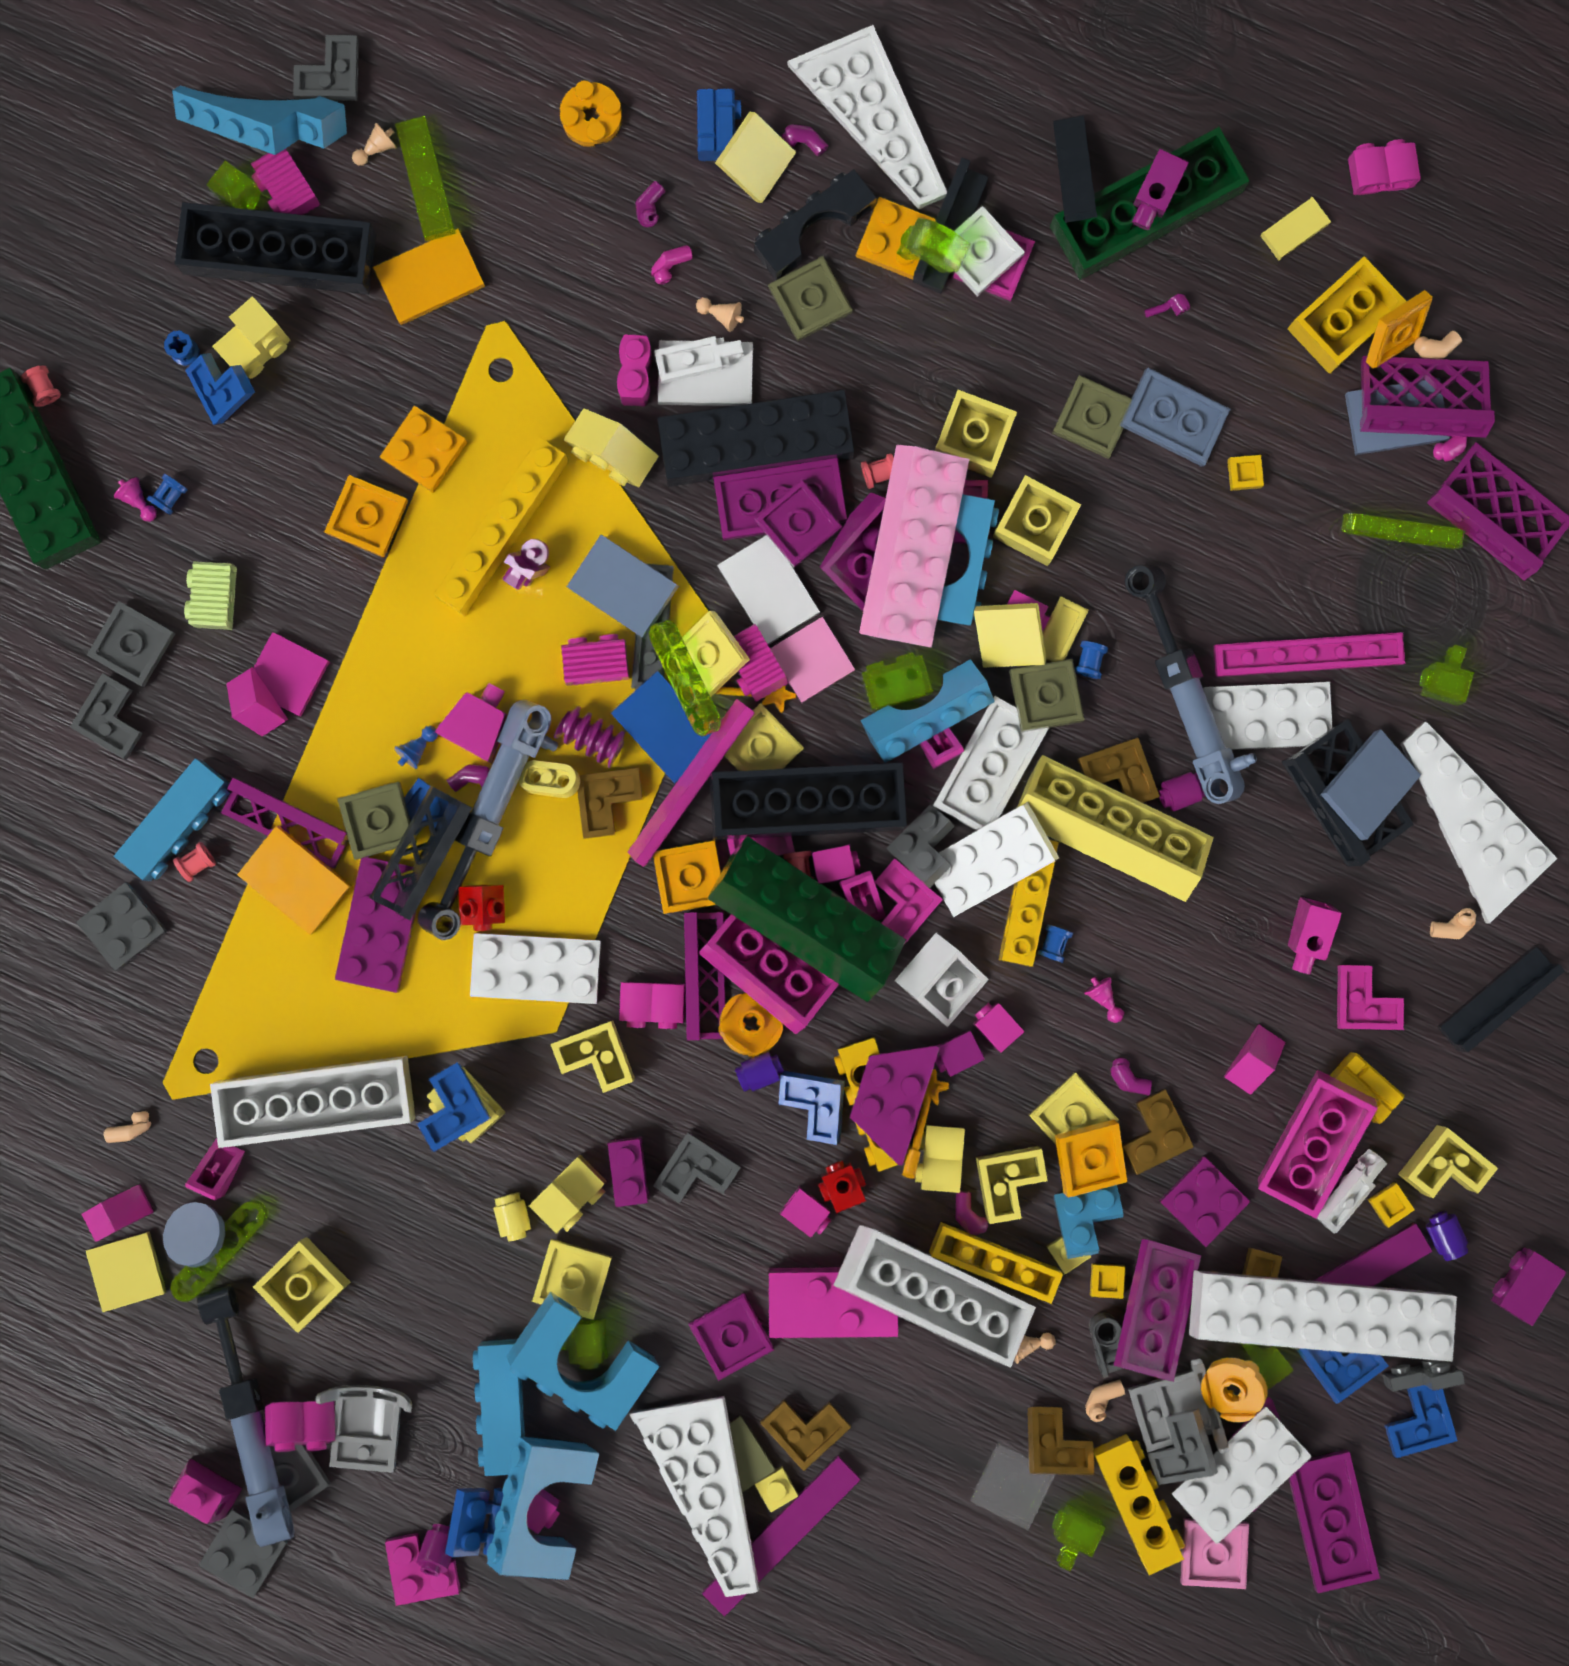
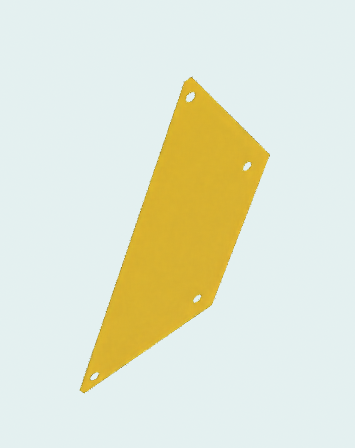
(410, 661)

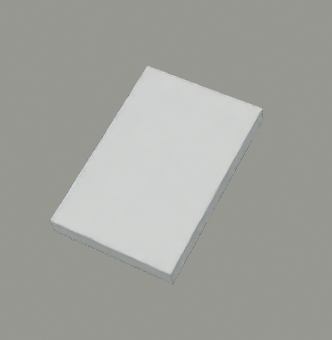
(719, 388)
(768, 589)

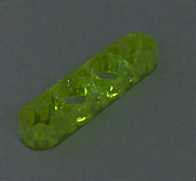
(1402, 531)
(700, 709)
(225, 1254)

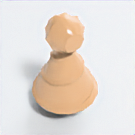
(377, 142)
(725, 313)
(1030, 1344)

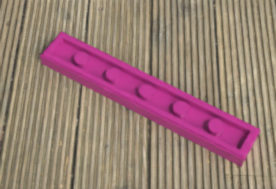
(1309, 654)
(690, 783)

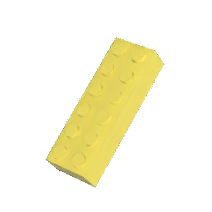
(1117, 829)

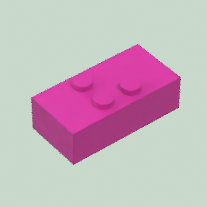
(768, 973)
(1317, 1144)
(809, 1306)

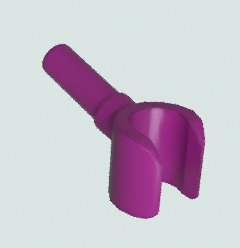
(1178, 304)

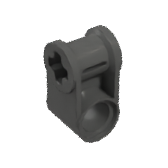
(1107, 1345)

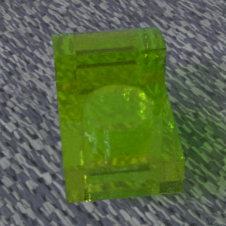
(935, 245)

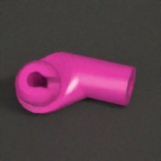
(666, 261)
(1450, 449)

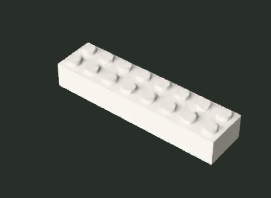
(1322, 1316)

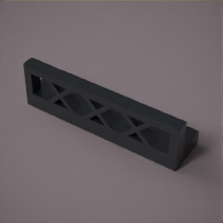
(956, 209)
(430, 858)
(1499, 1000)

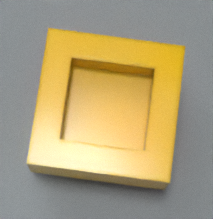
(1245, 472)
(1391, 1204)
(1107, 1280)

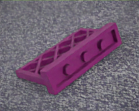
(1427, 417)
(1489, 533)

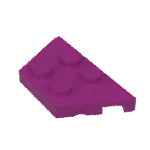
(892, 1097)

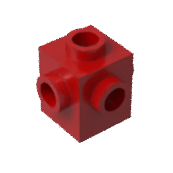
(481, 906)
(847, 1197)

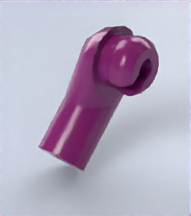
(646, 205)
(469, 773)
(1126, 1080)

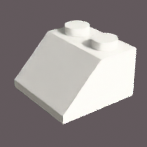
(941, 979)

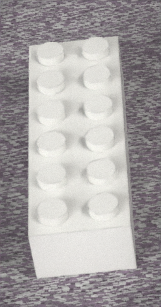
(312, 1101)
(934, 1296)

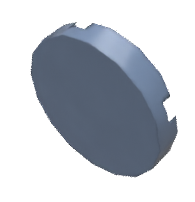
(193, 1234)

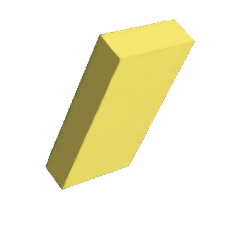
(1295, 228)
(1062, 629)

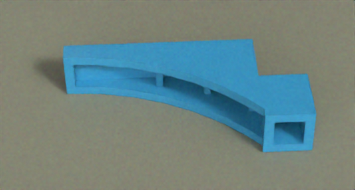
(263, 123)

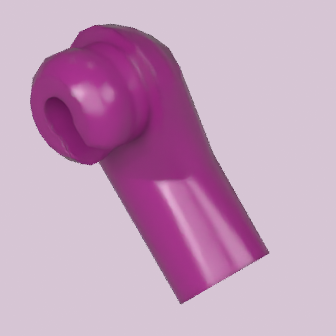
(807, 135)
(966, 1217)

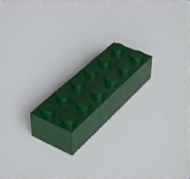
(1207, 182)
(37, 482)
(807, 919)

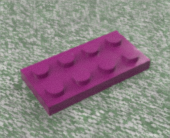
(749, 493)
(374, 935)
(1157, 1310)
(1333, 1522)

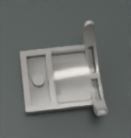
(1160, 1398)
(365, 1426)

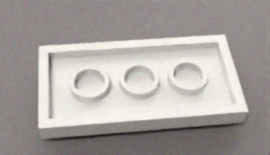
(1271, 714)
(989, 767)
(994, 859)
(535, 968)
(1247, 1474)

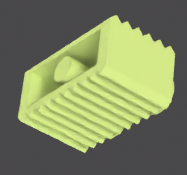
(211, 595)

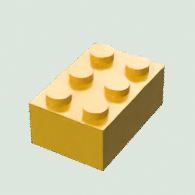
(1345, 315)

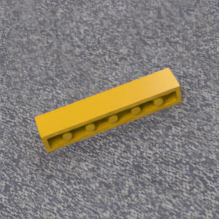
(501, 526)

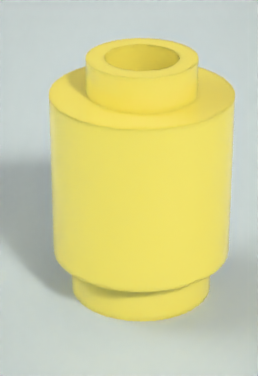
(511, 1216)

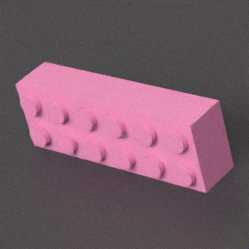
(914, 545)

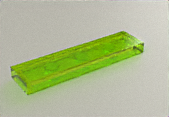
(425, 178)

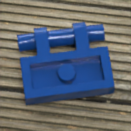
(468, 1521)

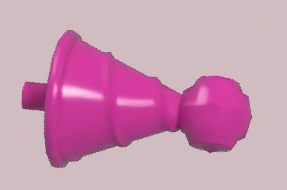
(131, 493)
(1103, 994)

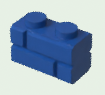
(715, 121)

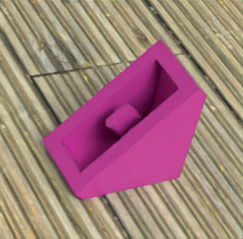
(253, 703)
(941, 748)
(863, 894)
(1255, 1060)
(215, 1171)
(117, 1212)

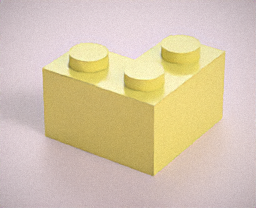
(252, 339)
(610, 447)
(602, 1049)
(1444, 1156)
(1002, 1174)
(567, 1194)

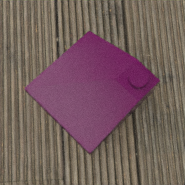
(854, 549)

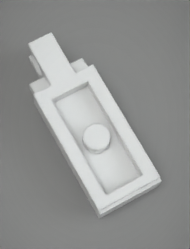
(696, 358)
(1351, 1191)

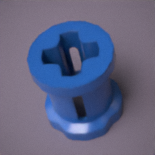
(190, 350)
(176, 490)
(1091, 659)
(1055, 943)

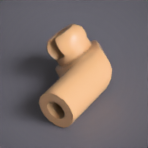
(1437, 349)
(1456, 927)
(128, 1132)
(1100, 1397)

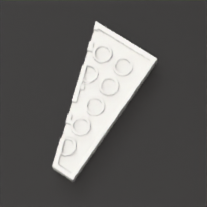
(865, 97)
(1483, 833)
(701, 1471)

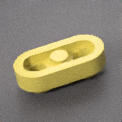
(551, 779)

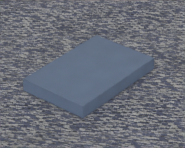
(1175, 417)
(1375, 442)
(622, 586)
(1370, 785)

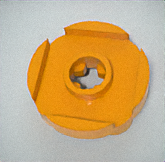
(587, 96)
(738, 1037)
(1242, 1374)

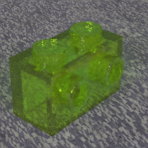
(896, 682)

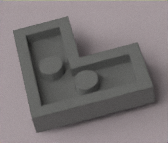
(335, 79)
(99, 718)
(916, 846)
(693, 1160)
(1432, 1373)
(1191, 1452)

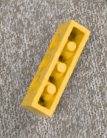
(1026, 916)
(848, 1060)
(996, 1263)
(1154, 1553)

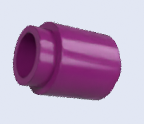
(1181, 791)
(432, 1553)

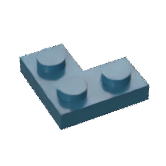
(1078, 1215)

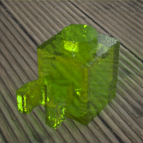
(234, 187)
(1447, 681)
(587, 1343)
(1270, 1362)
(1078, 1533)

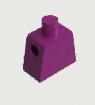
(1163, 179)

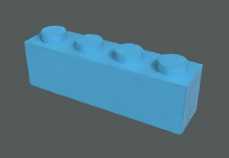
(173, 820)
(501, 1406)

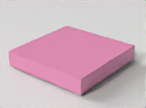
(812, 660)
(1212, 1563)

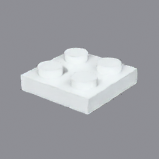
(990, 251)

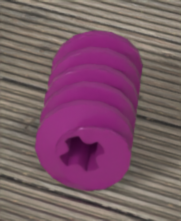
(590, 736)

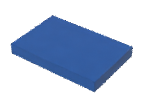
(660, 725)

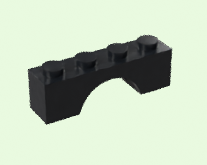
(845, 201)

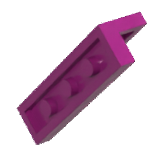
(284, 811)
(692, 977)

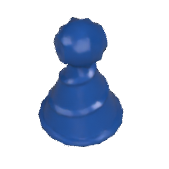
(413, 750)

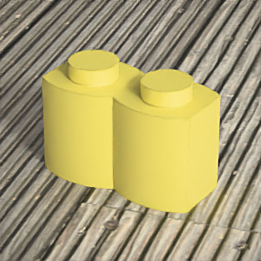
(941, 1159)

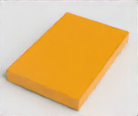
(429, 277)
(294, 880)

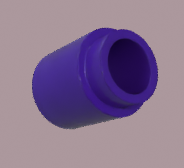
(759, 1071)
(1447, 1235)

